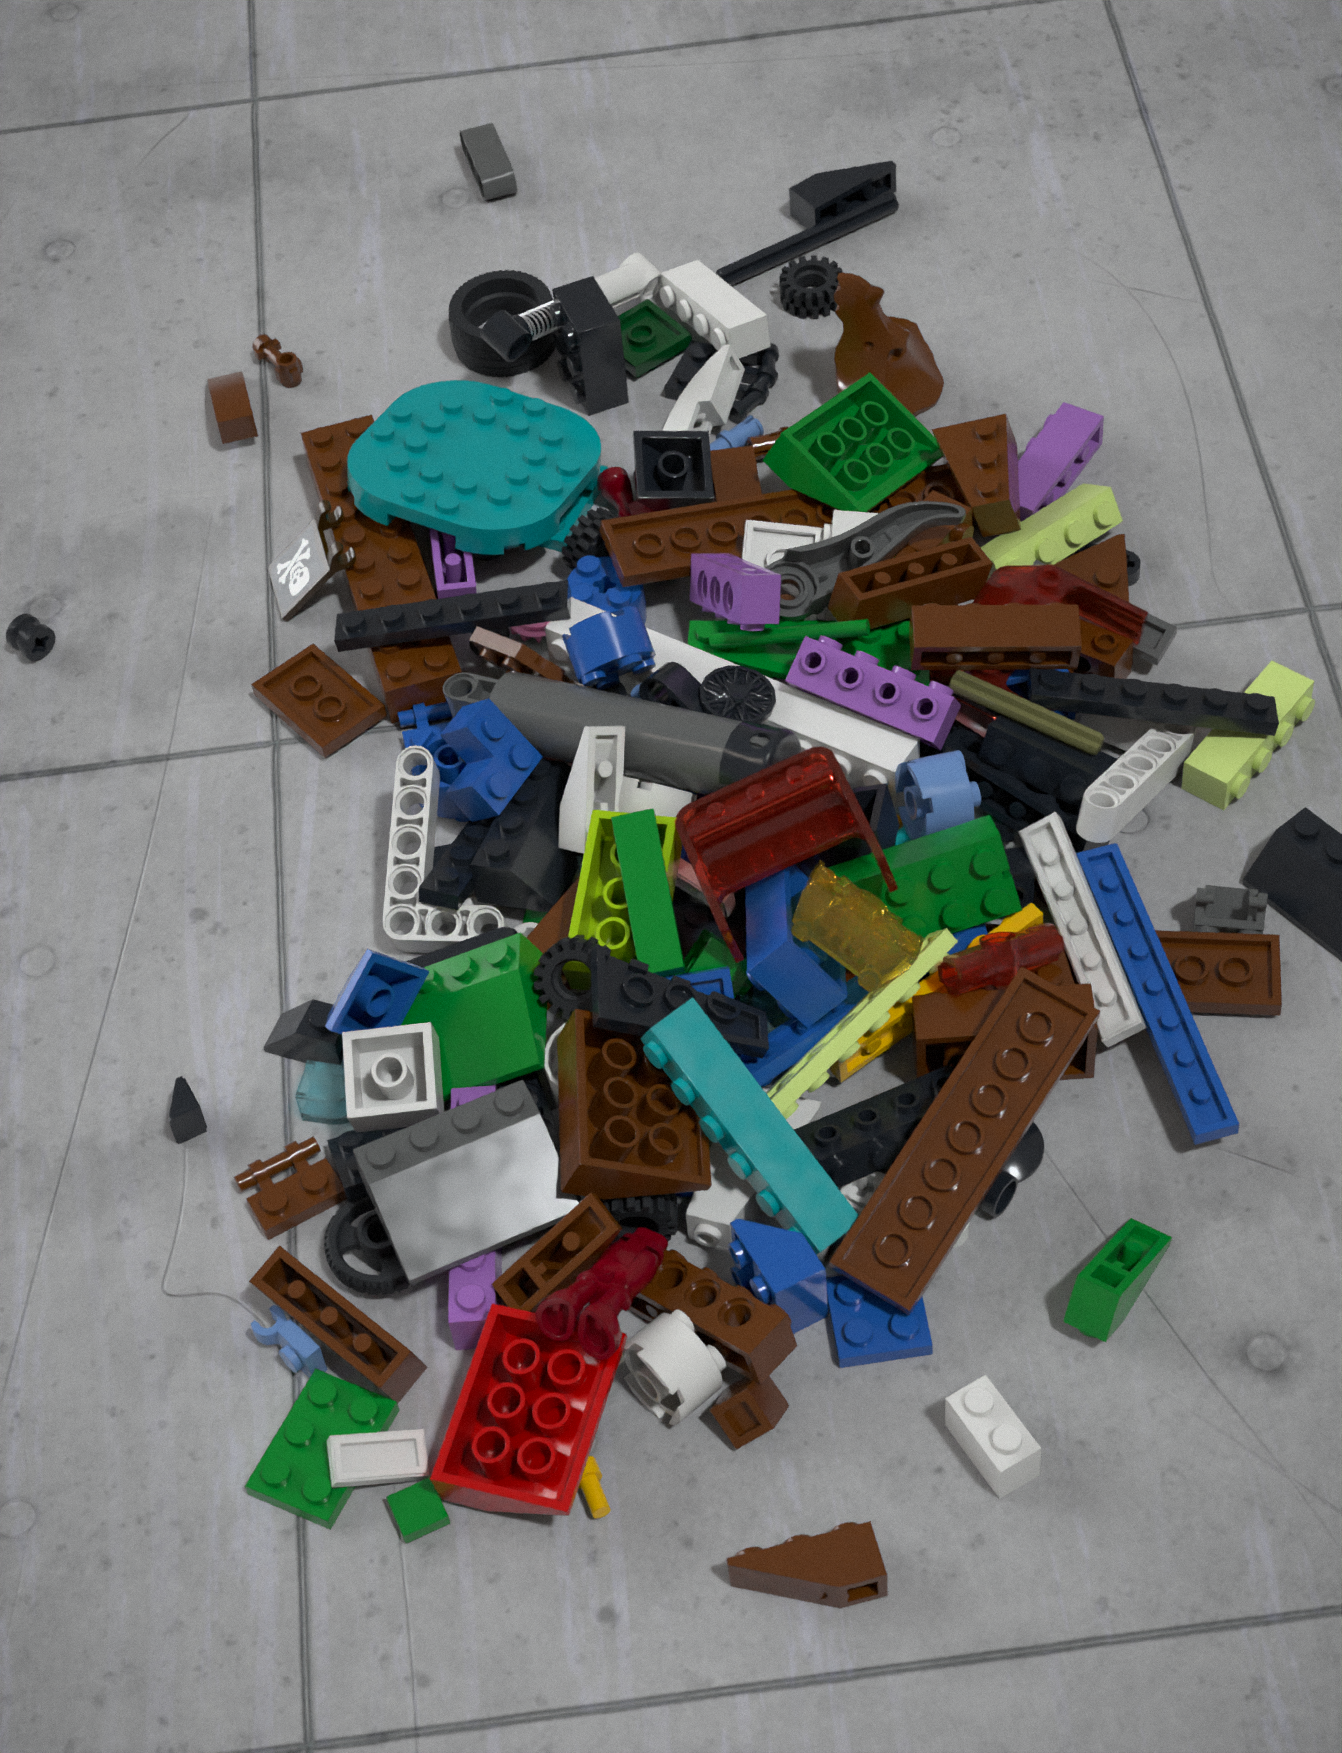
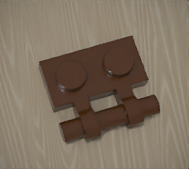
(295, 1198)

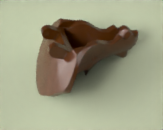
(883, 346)

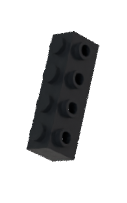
(871, 1131)

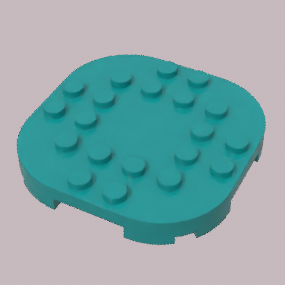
(474, 464)

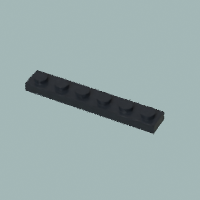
(453, 615)
(1153, 701)

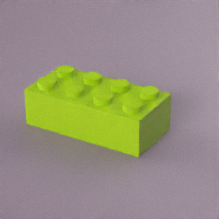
(600, 898)

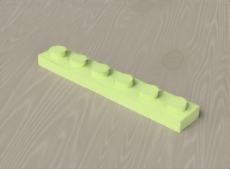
(868, 1015)

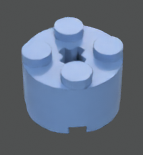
(935, 793)

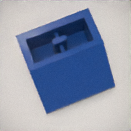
(779, 1270)

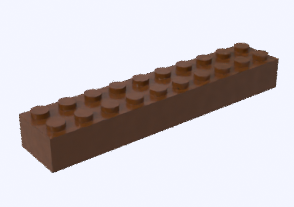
(384, 573)

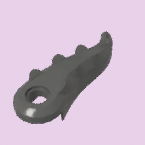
(816, 565)

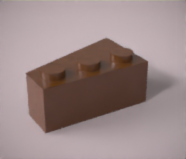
(985, 469)

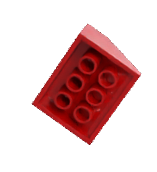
(523, 1419)

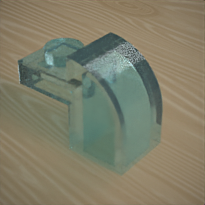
(322, 1093)

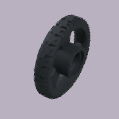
(381, 1257)

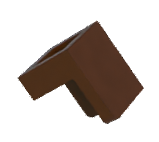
(749, 1410)

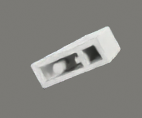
(592, 783)

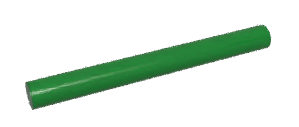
(789, 634)

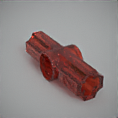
(1000, 958)

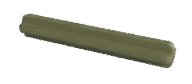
(1027, 712)

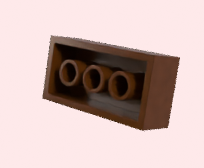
(949, 1023)

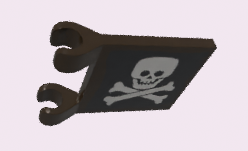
(308, 562)

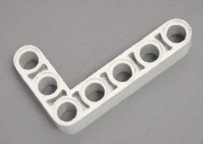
(1151, 761)
(417, 866)

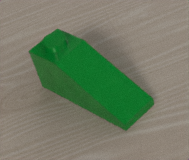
(1115, 1279)

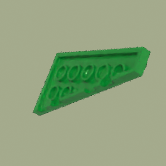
(886, 643)

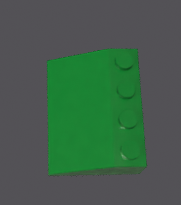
(854, 448)
(485, 1013)

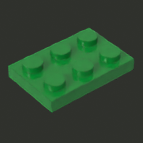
(296, 1463)

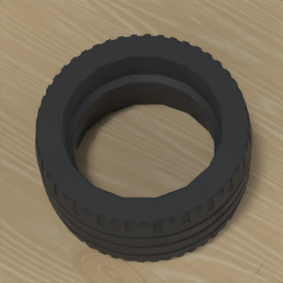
(481, 299)

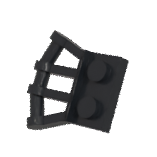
(748, 395)

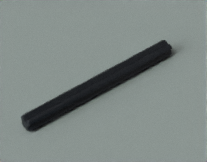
(808, 239)

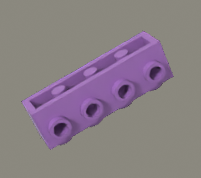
(873, 690)

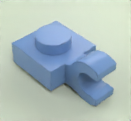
(297, 1350)

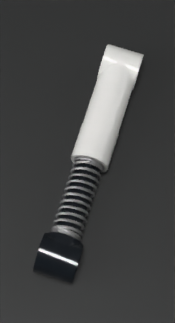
(513, 334)

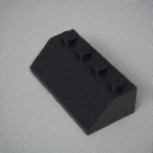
(520, 853)
(1304, 877)

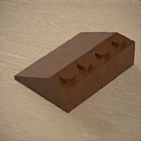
(621, 1119)

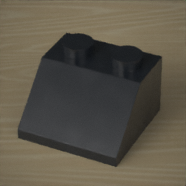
(672, 468)

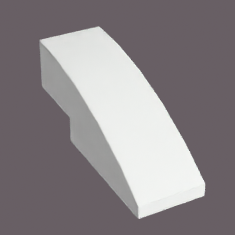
(708, 395)

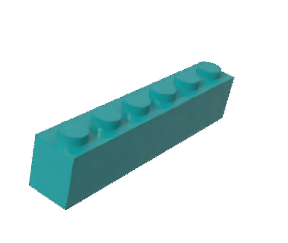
(748, 1126)

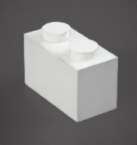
(992, 1436)

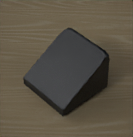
(185, 1113)

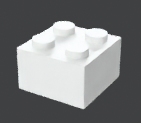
(392, 1076)

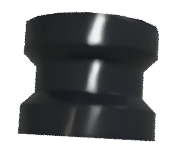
(30, 637)

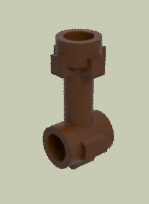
(287, 364)

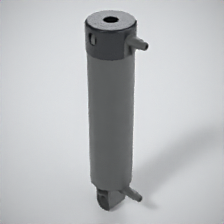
(661, 740)

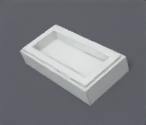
(377, 1458)

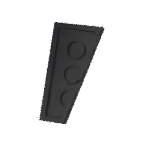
(634, 1000)

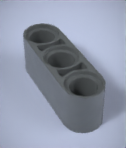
(488, 161)

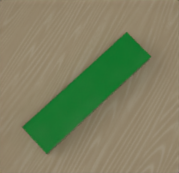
(648, 892)

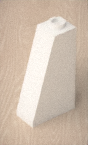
(729, 1196)

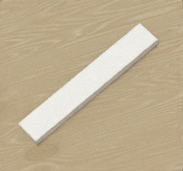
(1082, 928)

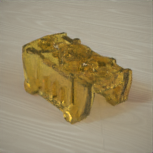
(854, 929)

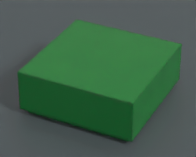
(418, 1510)

